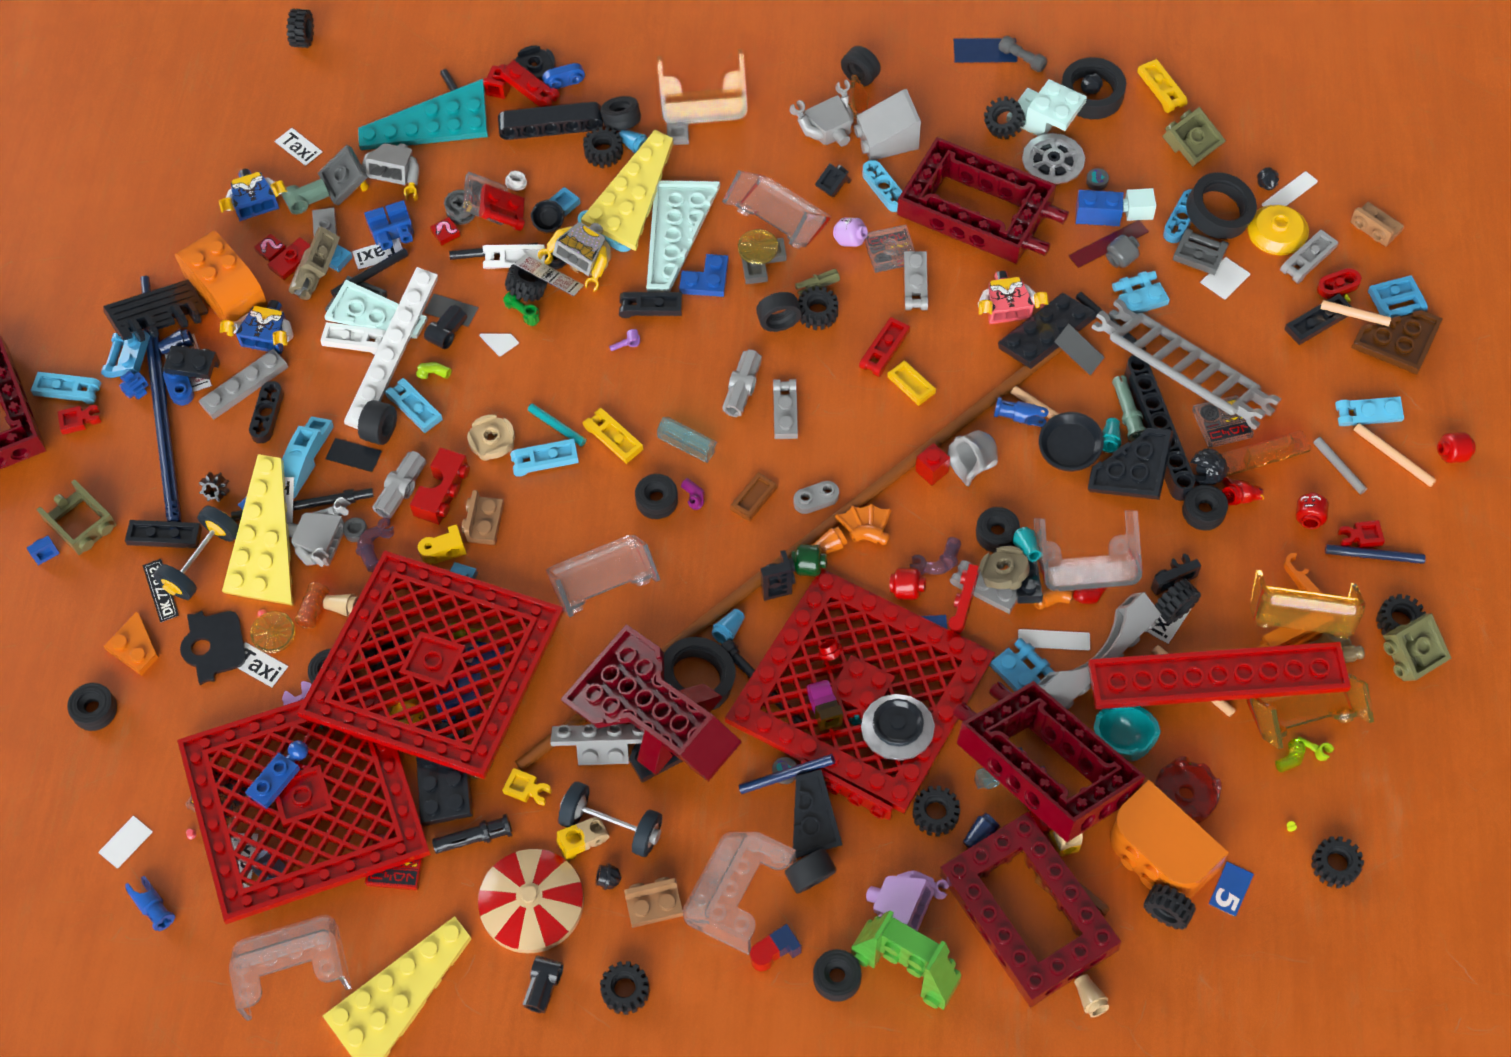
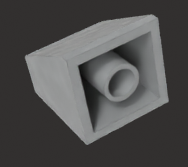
(889, 127)

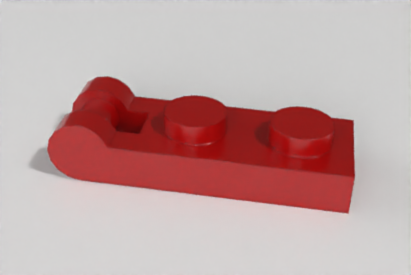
(529, 85)
(884, 346)
(963, 600)

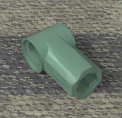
(300, 197)

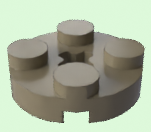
(1009, 578)

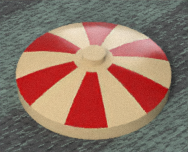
(531, 901)

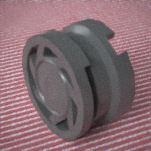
(453, 205)

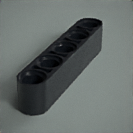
(549, 120)

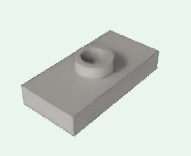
(324, 218)

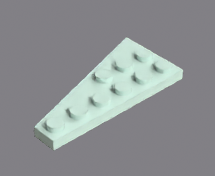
(676, 220)

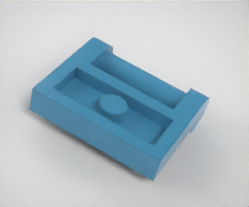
(1396, 292)
(130, 357)

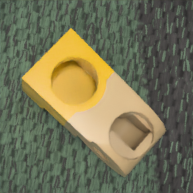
(581, 837)
(1062, 847)

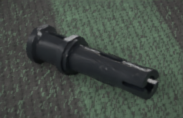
(484, 832)

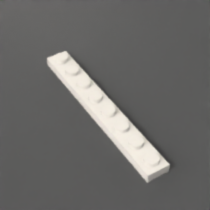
(393, 343)

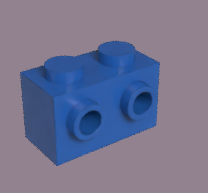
(1099, 208)

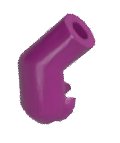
(696, 493)

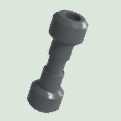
(1037, 62)

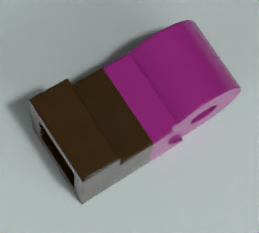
(824, 705)

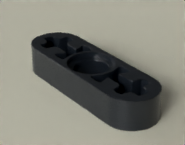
(270, 420)

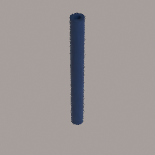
(1375, 554)
(787, 773)

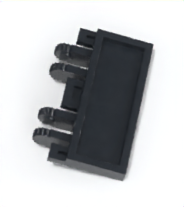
(155, 310)

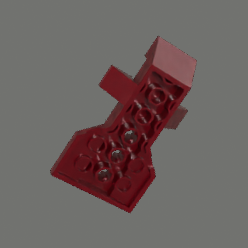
(670, 720)

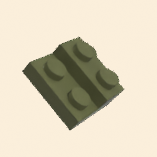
(1193, 136)
(1416, 648)

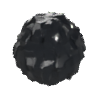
(1210, 467)

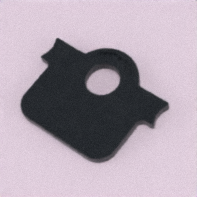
(225, 640)

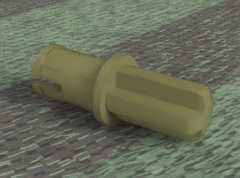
(822, 280)

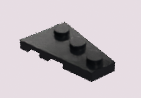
(813, 816)

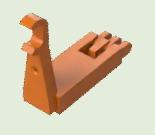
(1288, 636)

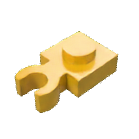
(523, 785)

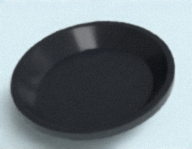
(1071, 441)

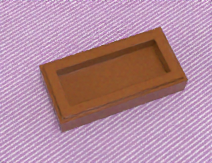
(753, 496)

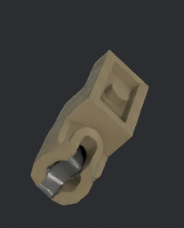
(314, 263)

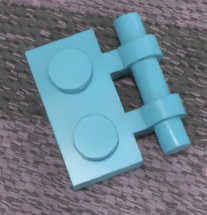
(1143, 299)

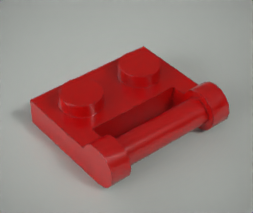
(502, 207)

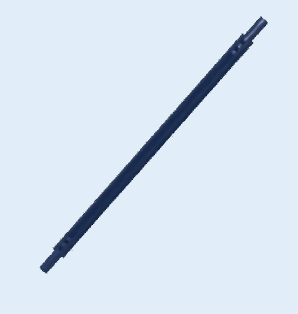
(162, 424)

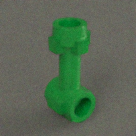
(530, 312)

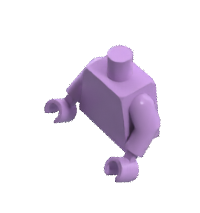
(906, 896)

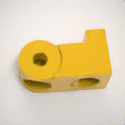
(442, 547)

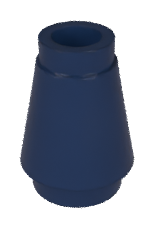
(178, 338)
(981, 829)

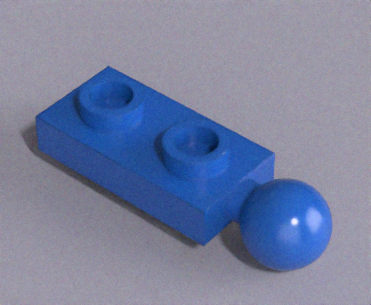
(277, 774)

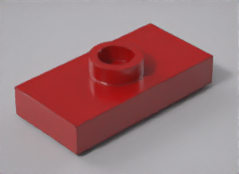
(289, 259)

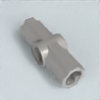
(742, 383)
(399, 484)

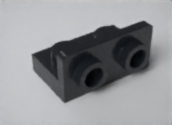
(778, 578)

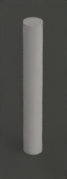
(1340, 465)

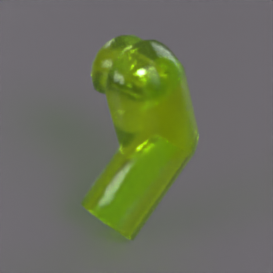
(1294, 758)

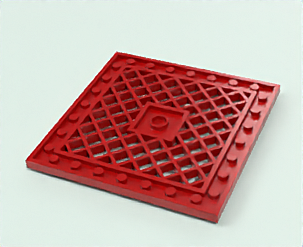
(432, 663)
(858, 684)
(299, 802)

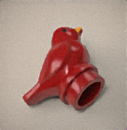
(1241, 491)

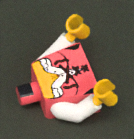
(1009, 299)

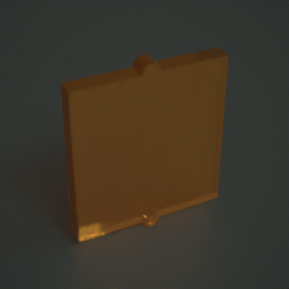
(858, 97)

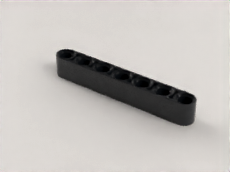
(1159, 417)

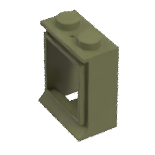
(93, 533)

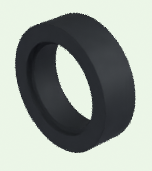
(1107, 71)
(1232, 187)
(706, 650)

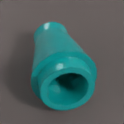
(1111, 435)
(1027, 541)

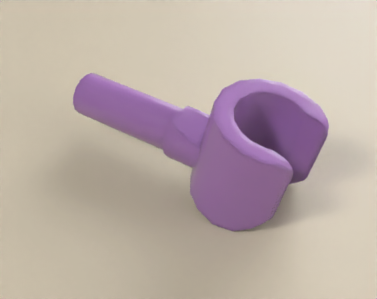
(632, 340)

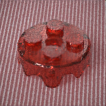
(1195, 777)

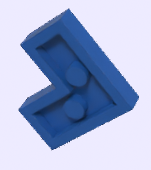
(709, 282)

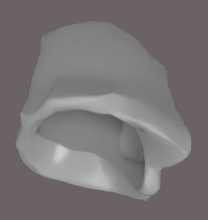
(972, 455)

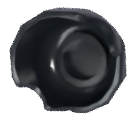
(547, 216)

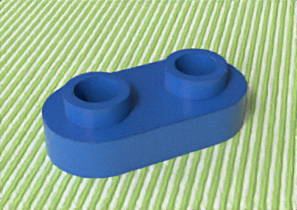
(564, 76)
(176, 383)

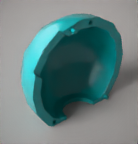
(1128, 730)

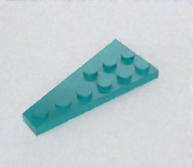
(441, 119)

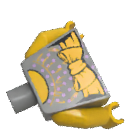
(580, 248)

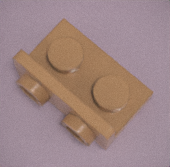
(1376, 224)
(482, 519)
(653, 902)

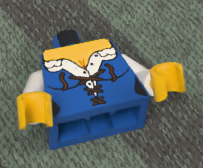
(252, 195)
(261, 328)

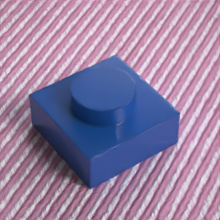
(42, 550)

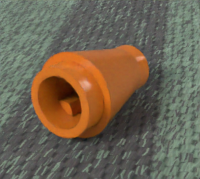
(831, 540)

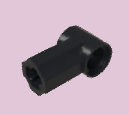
(442, 332)
(544, 976)

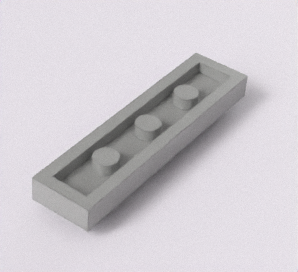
(243, 384)

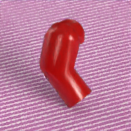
(1088, 596)

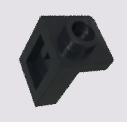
(832, 179)

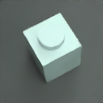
(1139, 204)

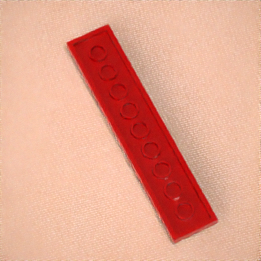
(1218, 675)

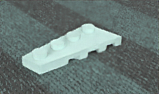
(365, 309)

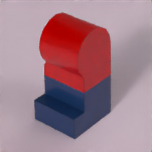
(773, 947)

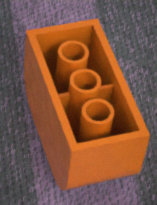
(220, 277)
(1164, 843)

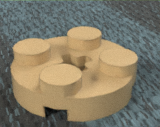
(494, 448)

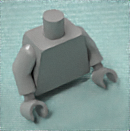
(828, 120)
(319, 533)

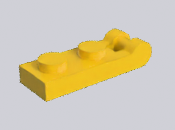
(1162, 85)
(613, 435)

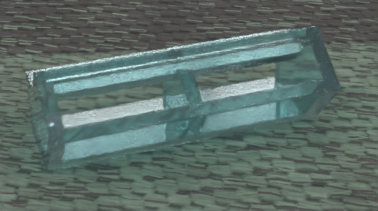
(686, 439)

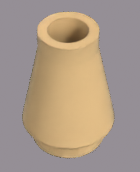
(340, 604)
(1091, 996)

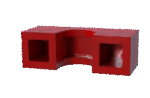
(434, 503)

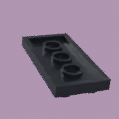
(1036, 336)
(443, 790)

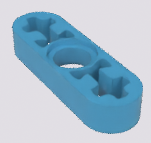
(1174, 220)

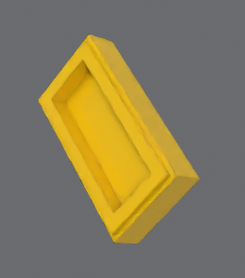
(911, 383)

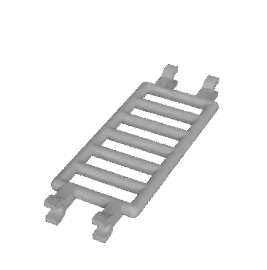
(1238, 407)

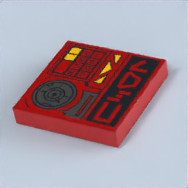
(399, 877)

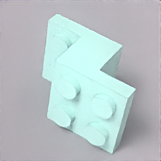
(1049, 107)

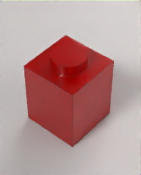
(932, 464)

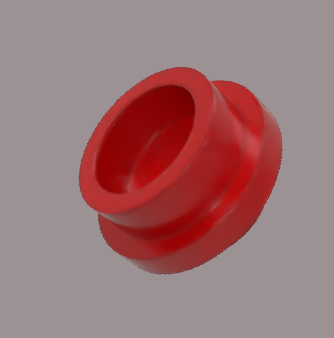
(830, 649)

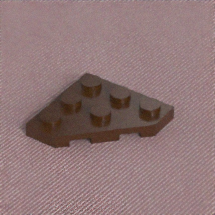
(1402, 342)

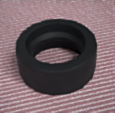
(782, 320)

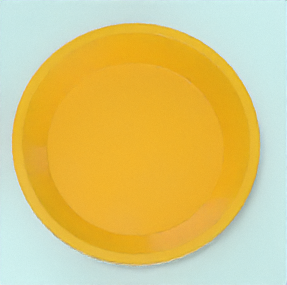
(1278, 230)

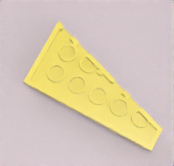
(630, 195)
(262, 547)
(388, 1003)

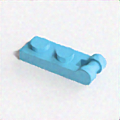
(65, 387)
(414, 405)
(1370, 411)
(544, 457)

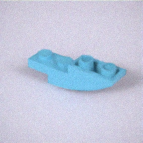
(303, 448)

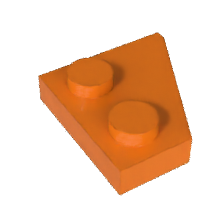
(133, 645)

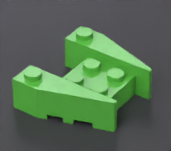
(913, 950)

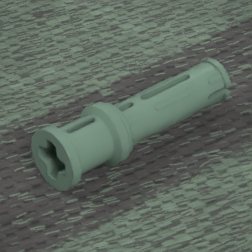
(1131, 416)

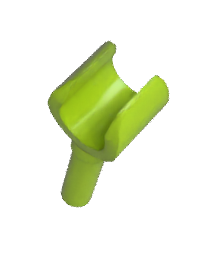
(1318, 749)

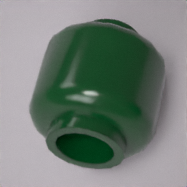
(809, 560)

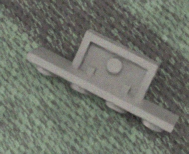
(598, 745)

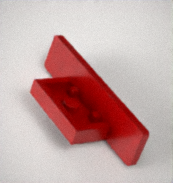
(856, 796)

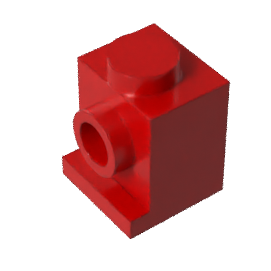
(494, 79)

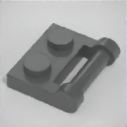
(1198, 255)

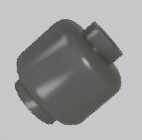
(1122, 251)

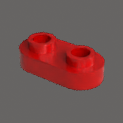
(1337, 283)

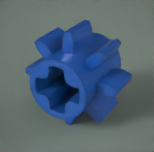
(133, 385)

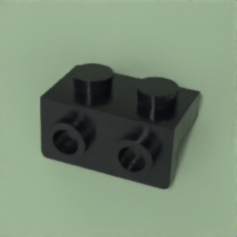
(191, 362)

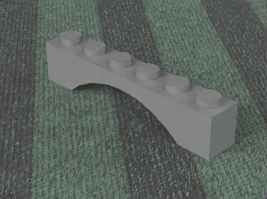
(1131, 619)

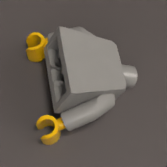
(392, 165)

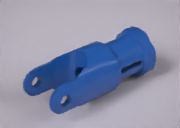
(1021, 412)
(152, 905)

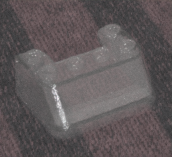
(724, 881)
(283, 948)

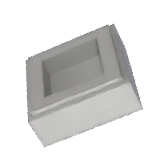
(678, 132)

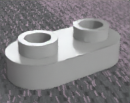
(817, 497)

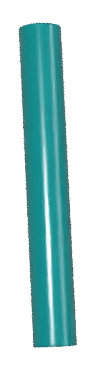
(556, 424)

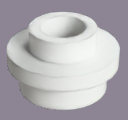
(516, 181)

